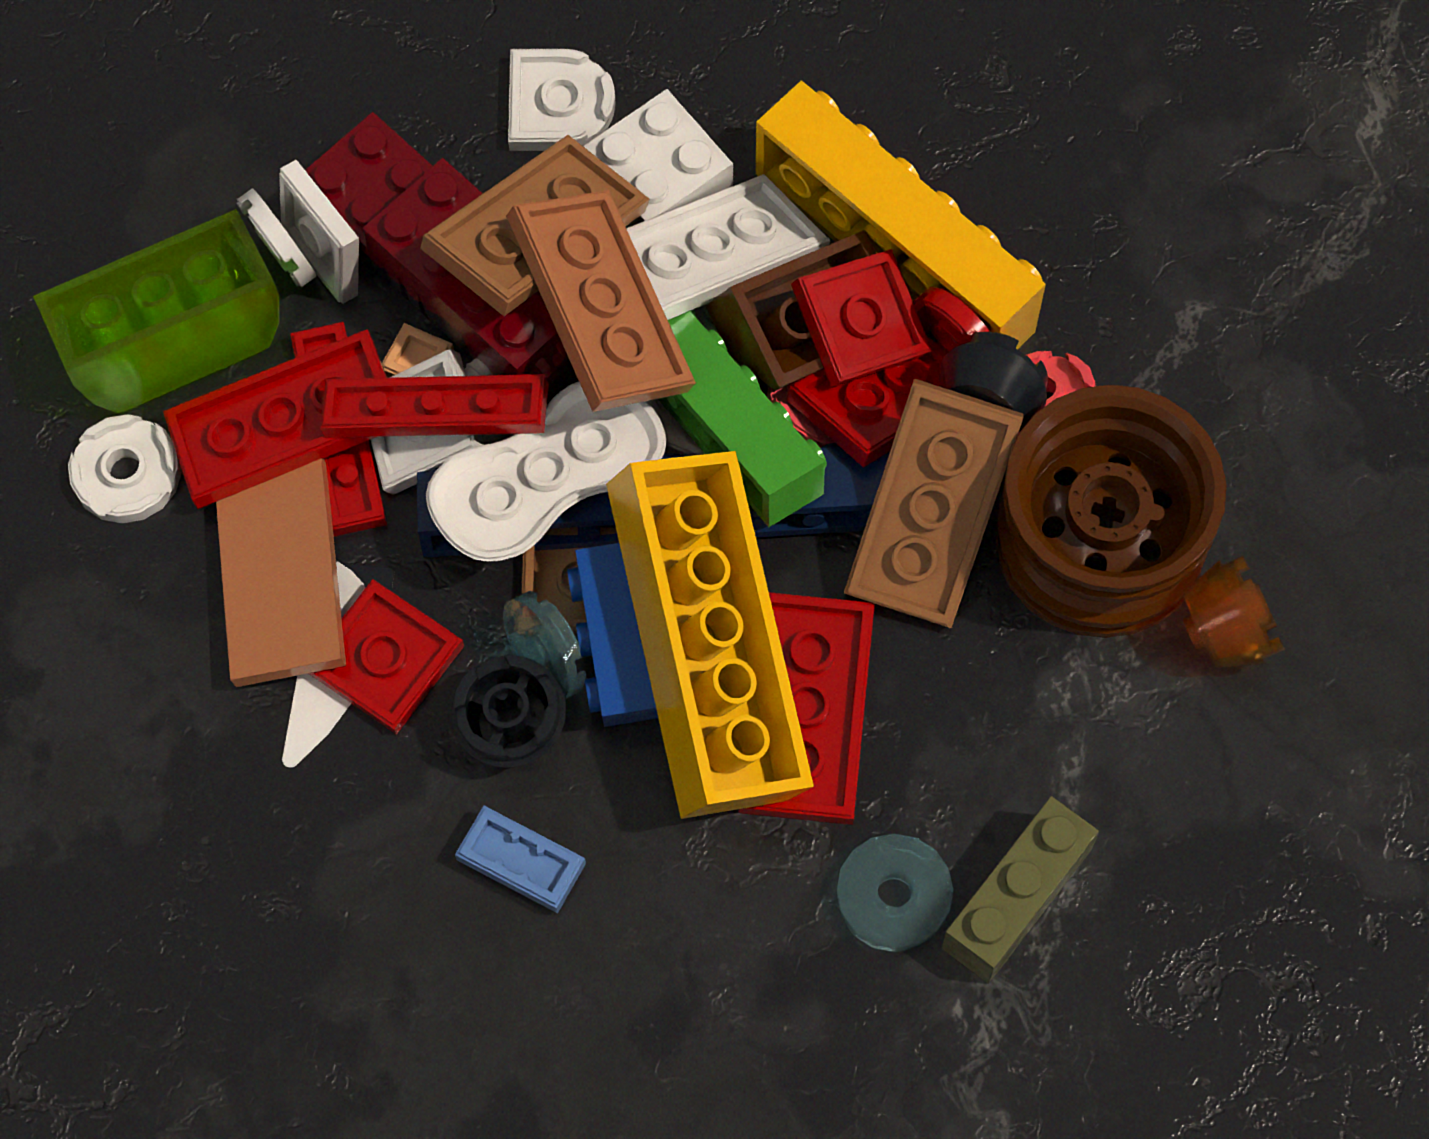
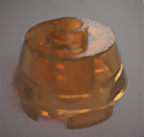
(1230, 617)

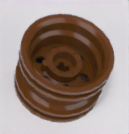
(1164, 455)

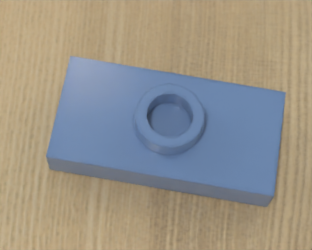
(520, 859)

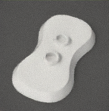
(510, 492)

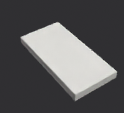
(721, 242)

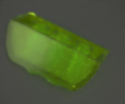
(163, 314)

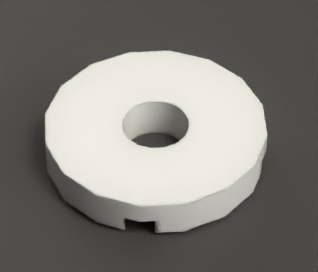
(276, 238)
(131, 497)

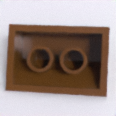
(764, 321)

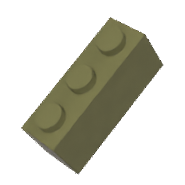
(1019, 889)

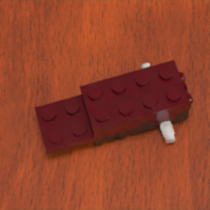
(390, 204)

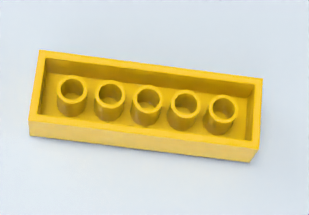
(855, 185)
(708, 634)

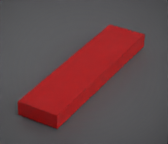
(435, 406)
(352, 472)

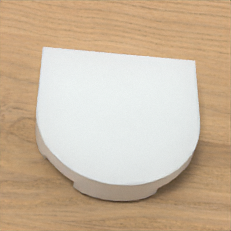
(555, 97)

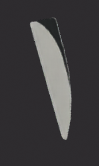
(314, 705)

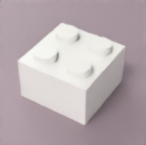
(664, 156)

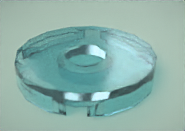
(544, 636)
(901, 859)

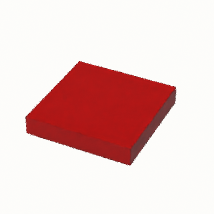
(861, 317)
(390, 656)

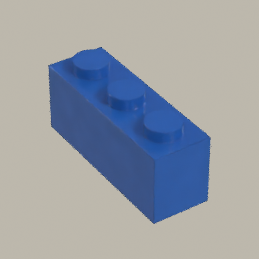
(611, 637)

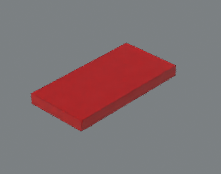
(265, 421)
(827, 669)

